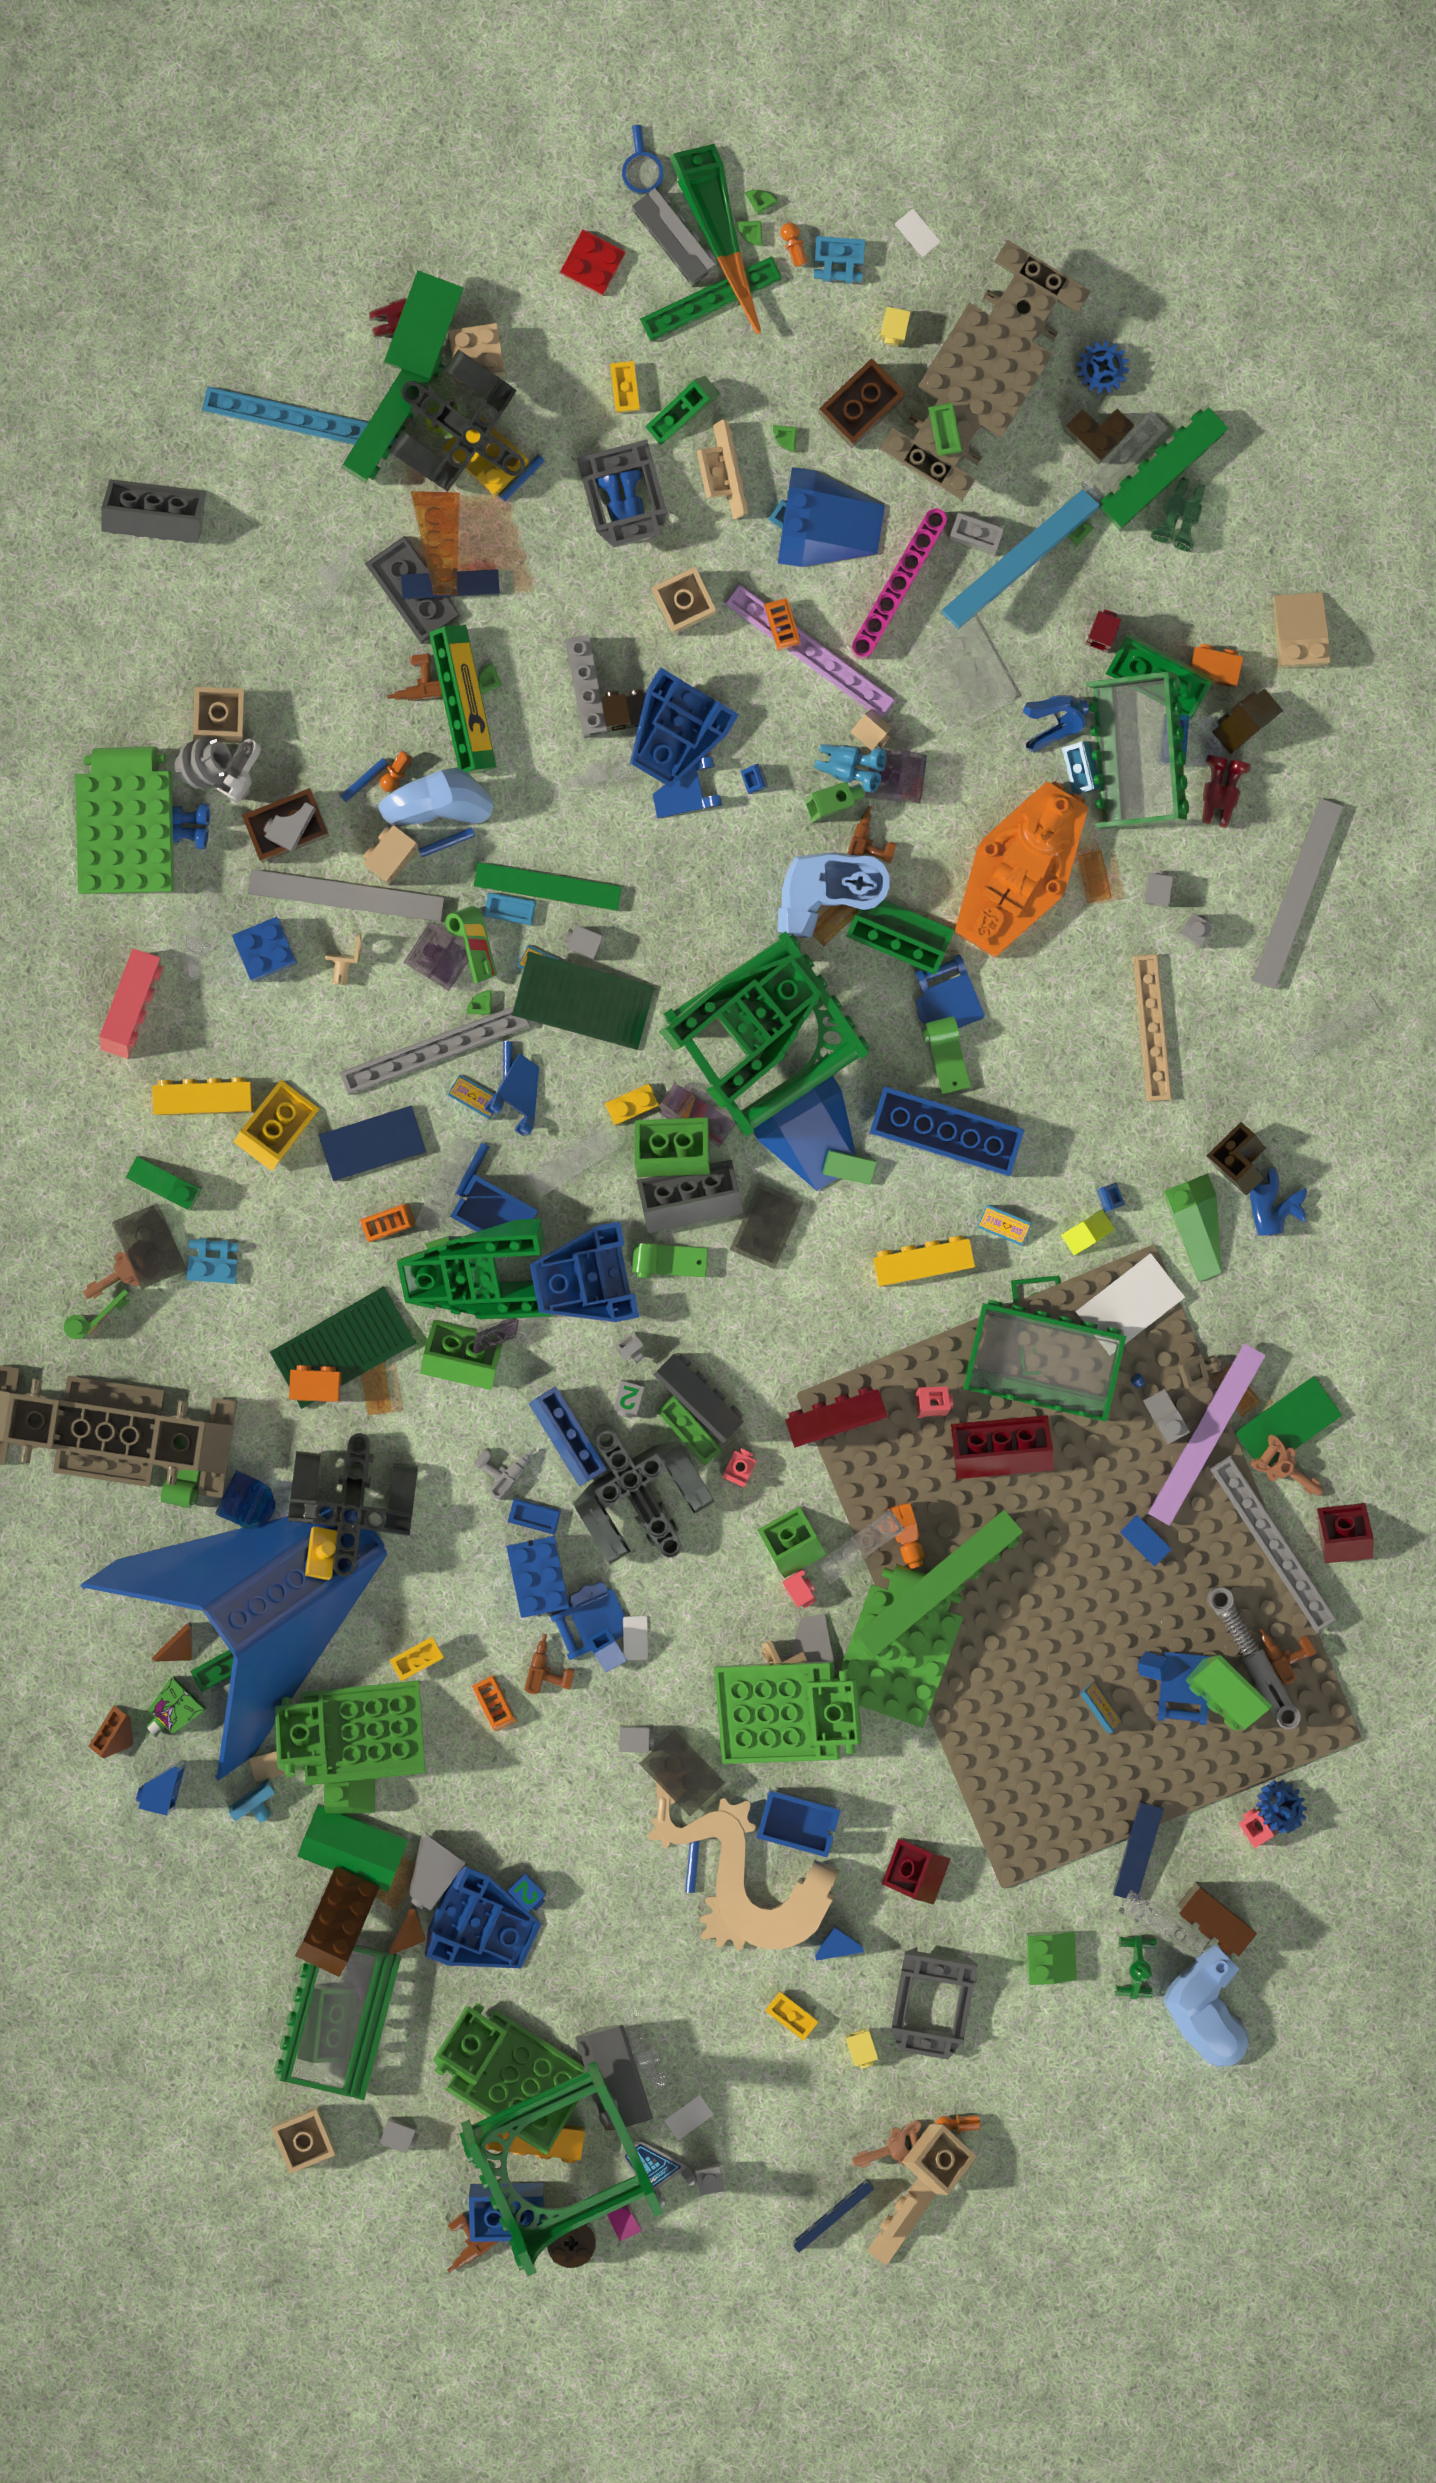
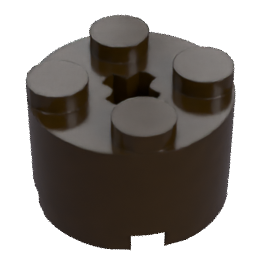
(575, 2255)

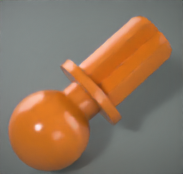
(790, 233)
(390, 781)
(961, 2123)

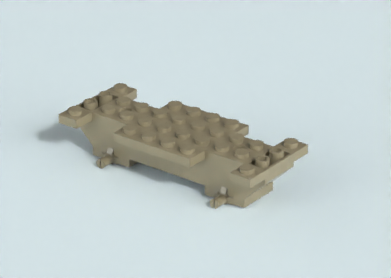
(987, 367)
(116, 1432)

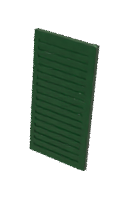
(583, 1000)
(348, 1340)

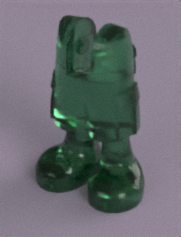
(1181, 508)

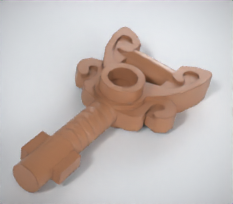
(122, 1272)
(1284, 1466)
(895, 2146)

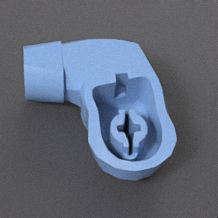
(828, 881)
(1202, 2014)

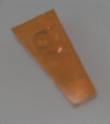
(438, 527)

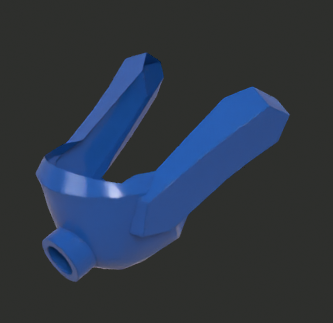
(1074, 718)

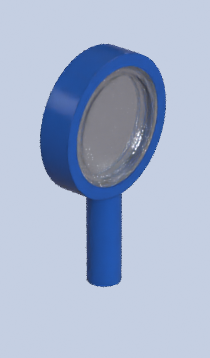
(642, 169)

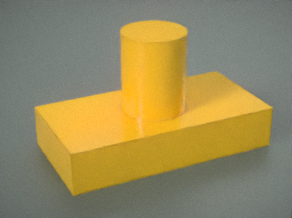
(321, 1553)
(416, 1658)

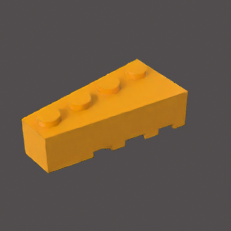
(567, 2145)

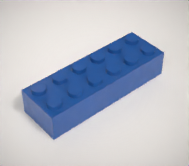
(946, 1131)

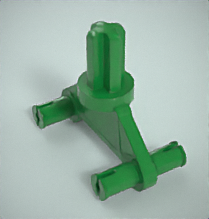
(1138, 1969)

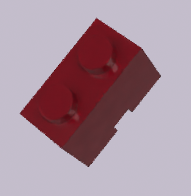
(1103, 630)

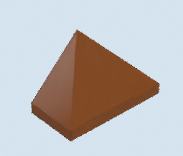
(178, 1647)
(113, 1734)
(409, 1934)

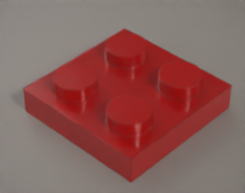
(592, 262)

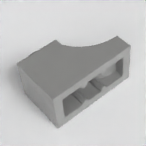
(289, 829)
(1166, 1416)

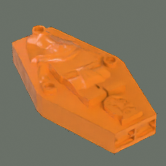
(1021, 868)

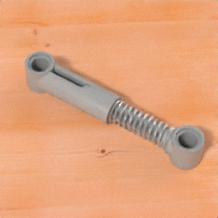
(1255, 1659)

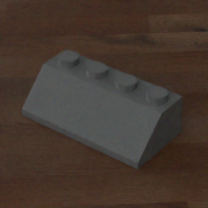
(153, 511)
(690, 1198)
(693, 1393)
(615, 2059)

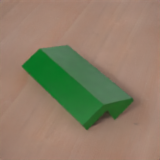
(902, 935)
(353, 1846)

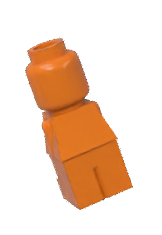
(911, 1548)

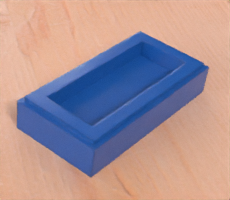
(534, 1516)
(1145, 1540)

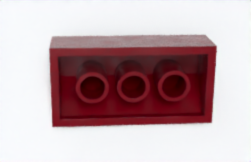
(836, 1417)
(1002, 1447)

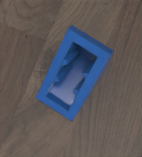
(837, 1944)

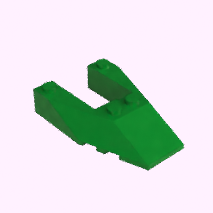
(760, 1014)
(465, 1274)

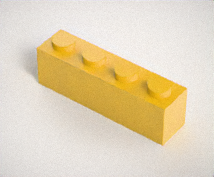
(202, 1097)
(923, 1262)

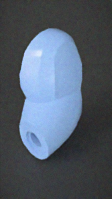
(442, 794)

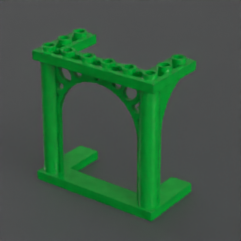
(811, 1074)
(534, 2237)

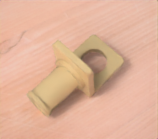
(343, 961)

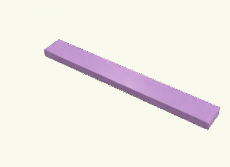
(813, 654)
(1206, 1434)

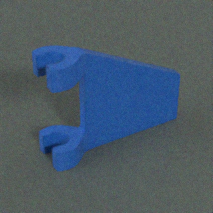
(685, 793)
(518, 1091)

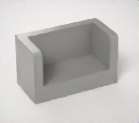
(976, 534)

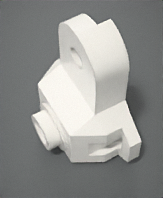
(237, 782)

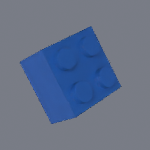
(264, 949)

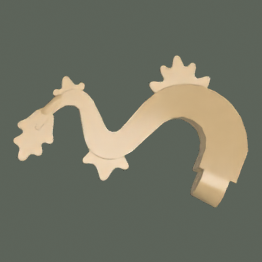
(733, 1911)

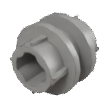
(203, 762)

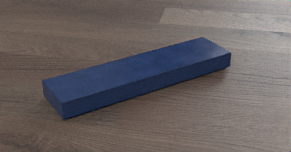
(469, 584)
(1138, 1849)
(832, 2215)

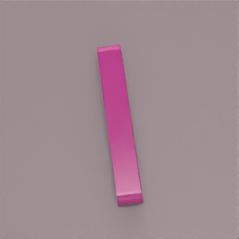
(901, 571)

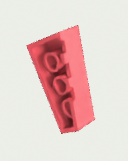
(130, 1003)

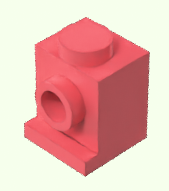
(937, 1394)
(736, 1476)
(800, 1589)
(1255, 1835)

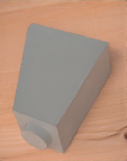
(433, 1871)

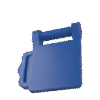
(950, 998)
(592, 1611)
(1176, 1689)

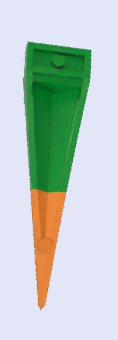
(706, 191)

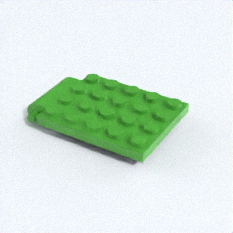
(124, 822)
(910, 1674)
(786, 1712)
(352, 1733)
(501, 2065)

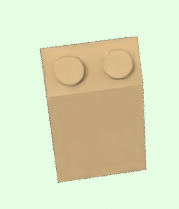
(1301, 631)

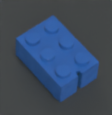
(489, 1206)
(538, 1576)
(798, 1822)

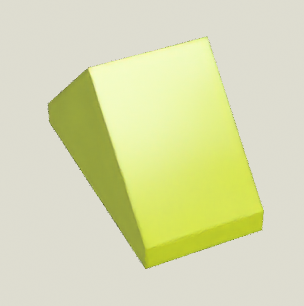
(1088, 1232)

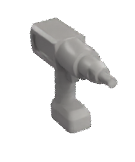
(504, 1477)

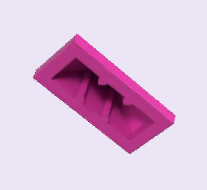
(624, 2222)

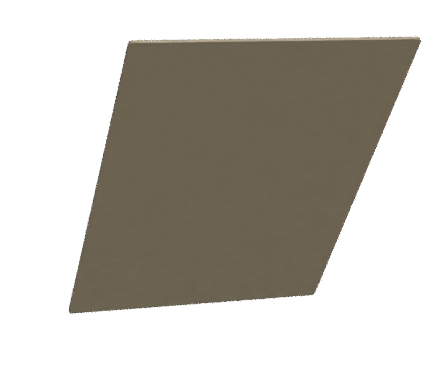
(1079, 1597)

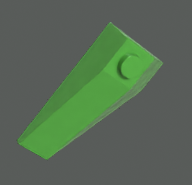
(1196, 1218)

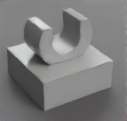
(629, 1347)

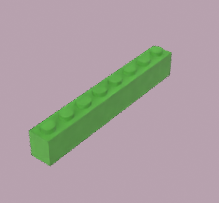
(938, 1584)

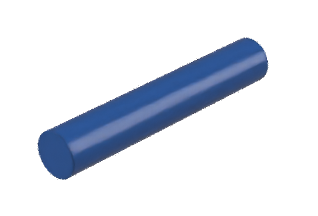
(521, 478)
(364, 780)
(446, 842)
(507, 1056)
(472, 1169)
(692, 1867)

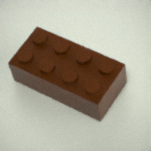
(337, 1921)

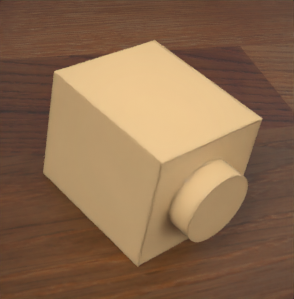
(872, 730)

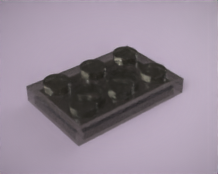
(766, 1226)
(149, 1246)
(682, 1772)

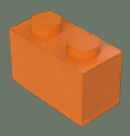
(1221, 666)
(315, 1385)

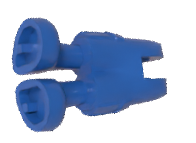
(632, 504)
(199, 817)

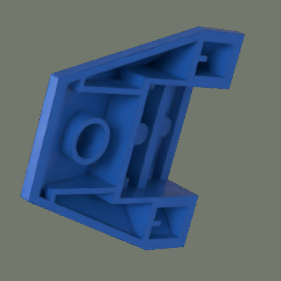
(827, 521)
(677, 728)
(807, 1130)
(586, 1278)
(479, 1925)

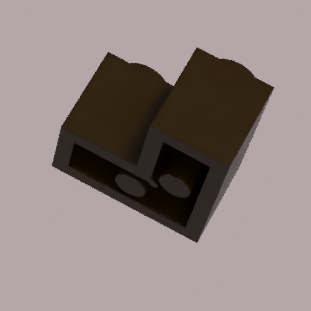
(1095, 438)
(621, 710)
(1248, 718)
(1235, 1156)

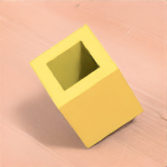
(894, 326)
(862, 2048)

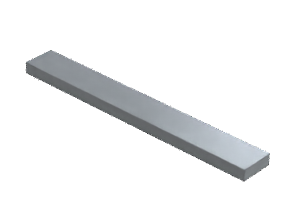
(1297, 893)
(346, 895)
(432, 1050)
(1273, 1544)

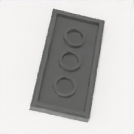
(419, 614)

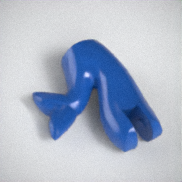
(1262, 1200)

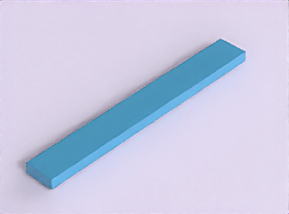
(283, 416)
(1020, 559)

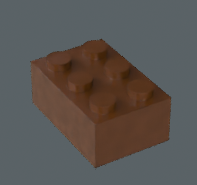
(861, 403)
(257, 820)
(1216, 1920)

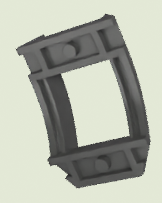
(614, 462)
(937, 1969)

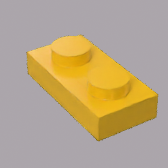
(624, 387)
(631, 1104)
(791, 2015)

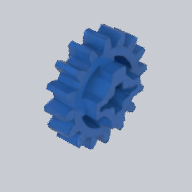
(1093, 362)
(1281, 1806)

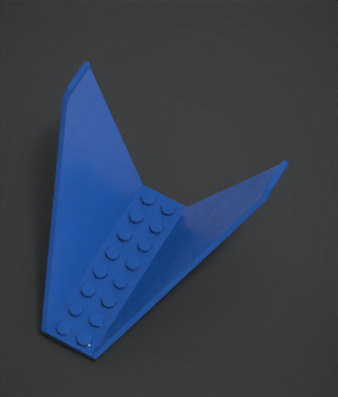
(260, 1606)

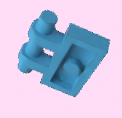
(839, 251)
(212, 1269)

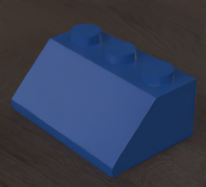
(161, 1791)
(485, 2220)

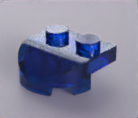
(246, 1501)

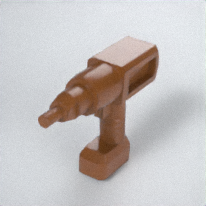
(425, 688)
(861, 843)
(1282, 1661)
(539, 1672)
(474, 2249)

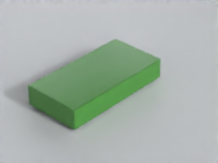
(945, 429)
(849, 1167)

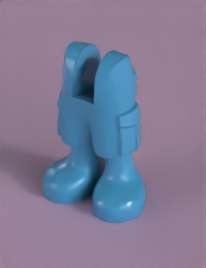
(844, 762)

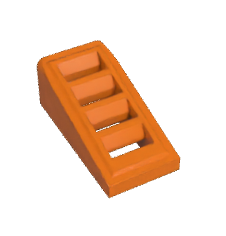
(788, 643)
(407, 1216)
(509, 1719)

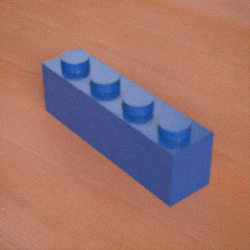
(567, 1436)

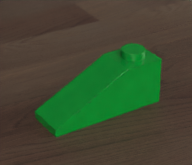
(682, 409)
(163, 1183)

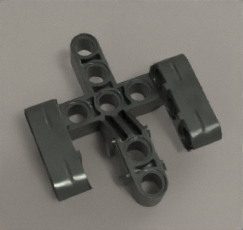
(497, 397)
(593, 1501)
(305, 1509)

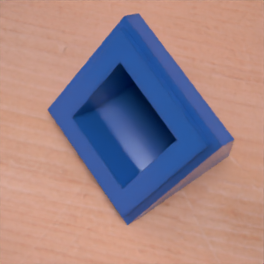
(754, 778)
(1110, 1197)
(1152, 1666)

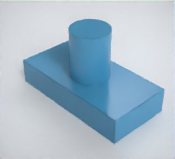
(253, 1802)

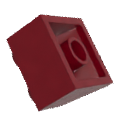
(1345, 1533)
(916, 1871)

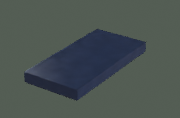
(372, 1143)

